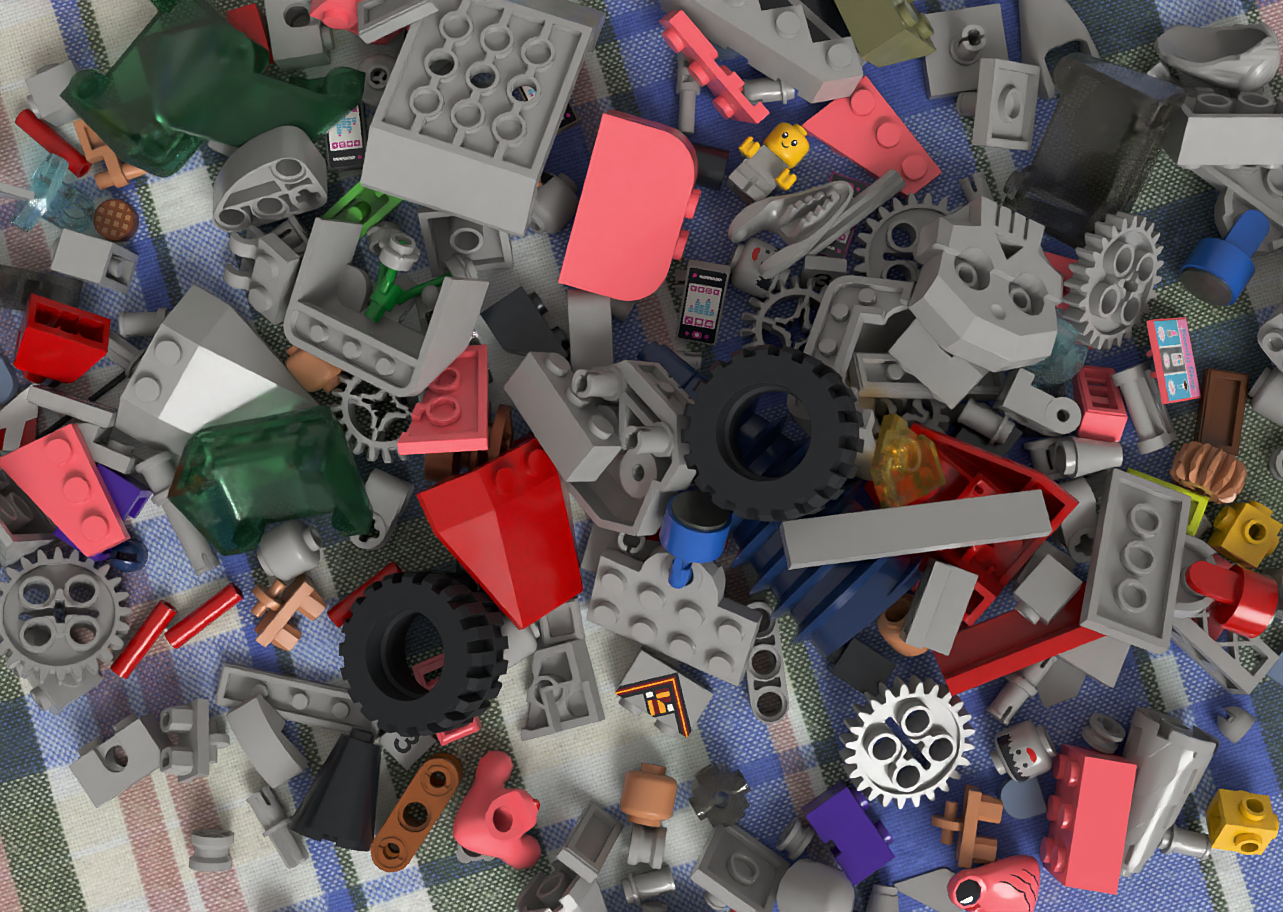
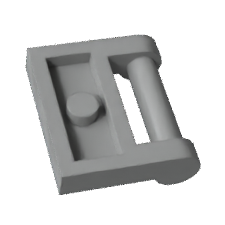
(1145, 407)

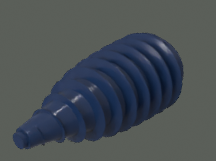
(825, 600)

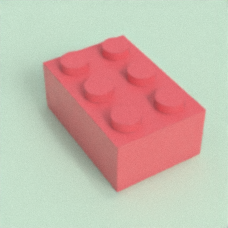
(1088, 818)

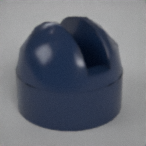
(129, 546)

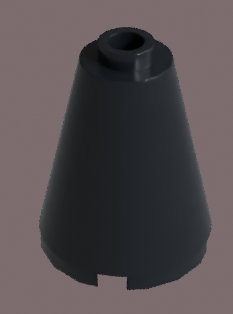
(343, 794)

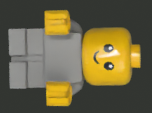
(768, 165)

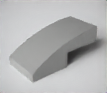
(260, 736)

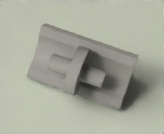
(196, 740)

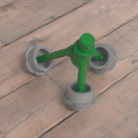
(398, 253)

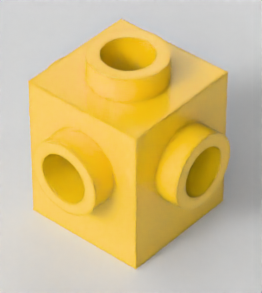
(1245, 533)
(1241, 822)

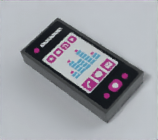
(347, 142)

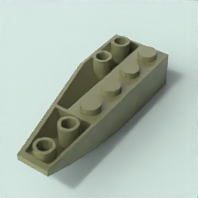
(887, 30)

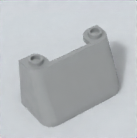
(856, 317)

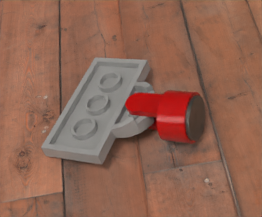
(1153, 571)

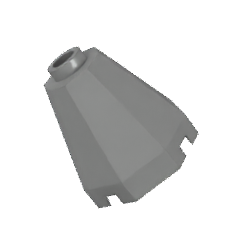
(560, 892)

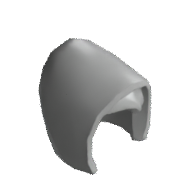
(815, 888)

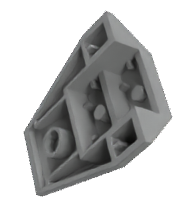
(204, 373)

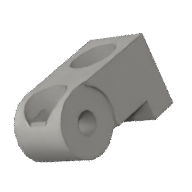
(1036, 408)

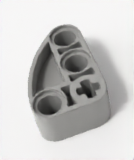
(269, 180)

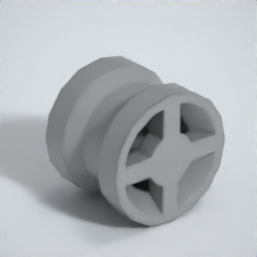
(647, 846)
(211, 850)

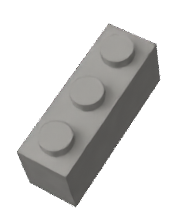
(566, 426)

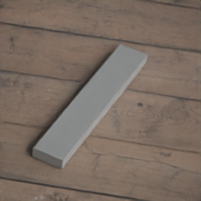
(914, 529)

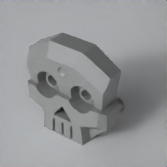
(1007, 293)
(651, 465)

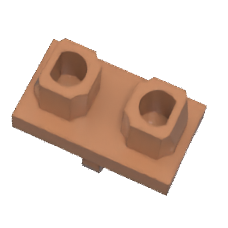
(275, 625)
(969, 845)

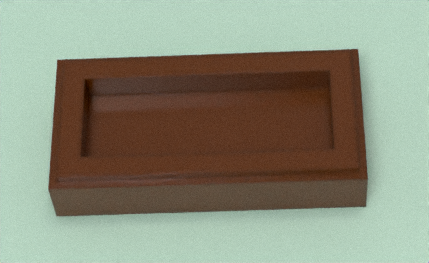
(1221, 409)

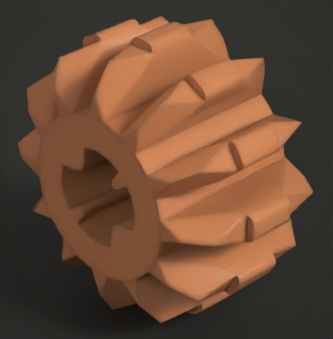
(1208, 472)

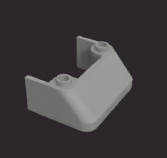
(330, 321)

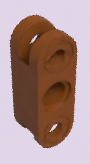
(401, 827)

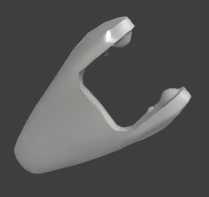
(1045, 27)
(796, 217)

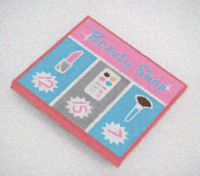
(1173, 360)

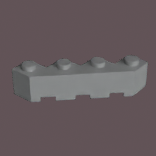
(778, 45)

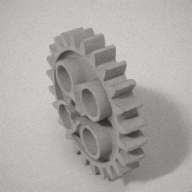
(879, 241)
(1113, 280)
(61, 653)
(936, 717)

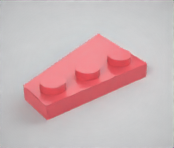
(725, 85)
(873, 137)
(453, 409)
(68, 488)

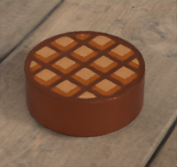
(116, 220)

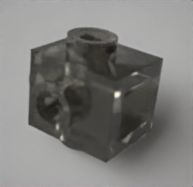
(717, 779)

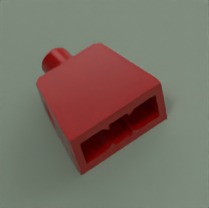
(59, 341)

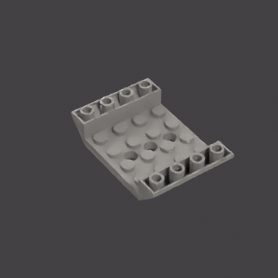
(473, 146)

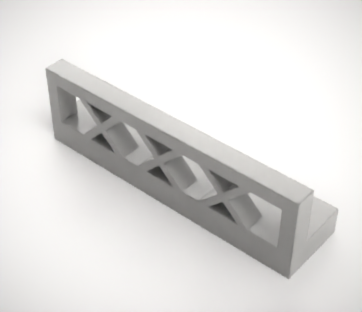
(1214, 660)

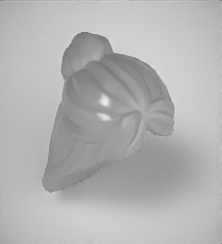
(1223, 56)

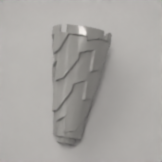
(1168, 769)

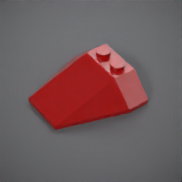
(980, 473)
(510, 530)

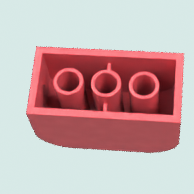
(632, 208)

